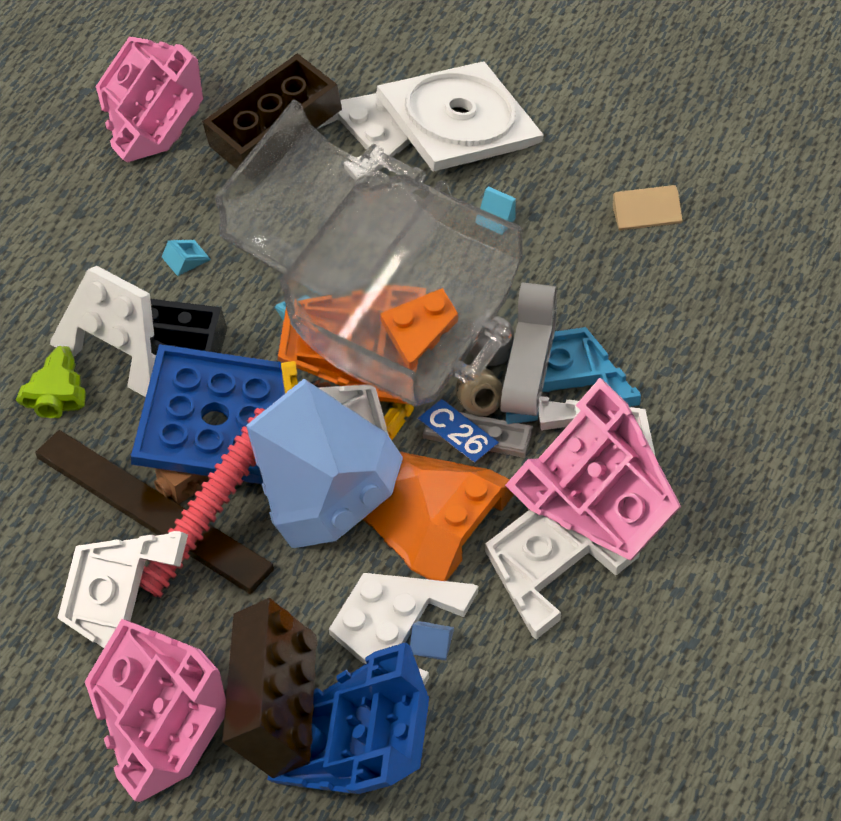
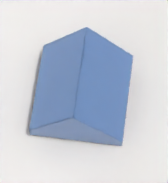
(431, 640)

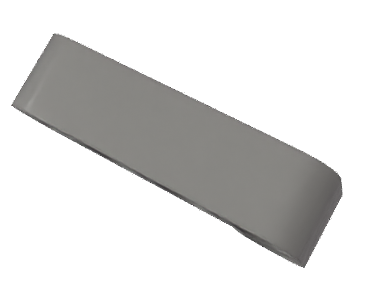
(530, 349)

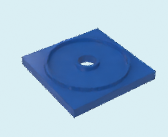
(185, 389)

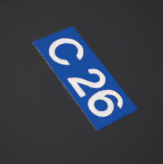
(458, 430)

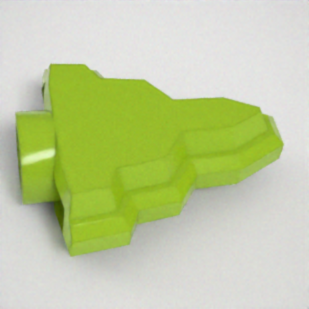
(54, 386)

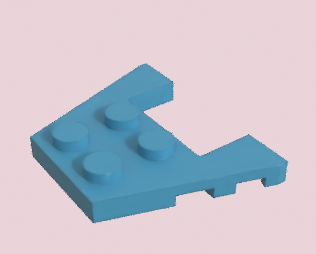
(578, 362)

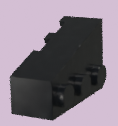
(187, 326)

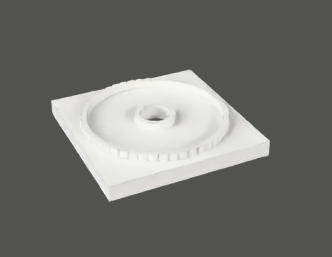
(454, 138)

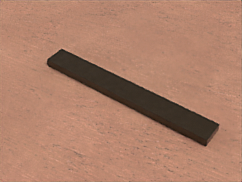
(151, 509)

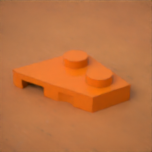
(419, 324)

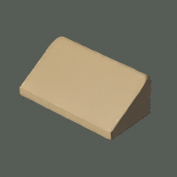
(647, 207)

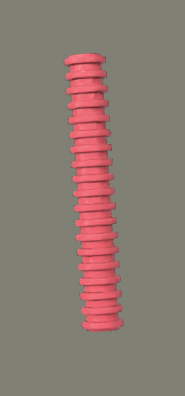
(205, 507)

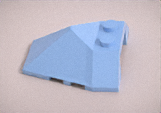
(320, 465)

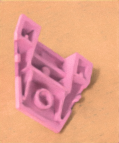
(149, 96)
(600, 477)
(157, 704)

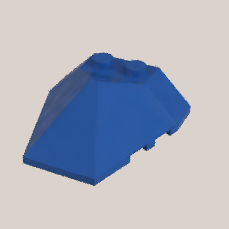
(367, 726)

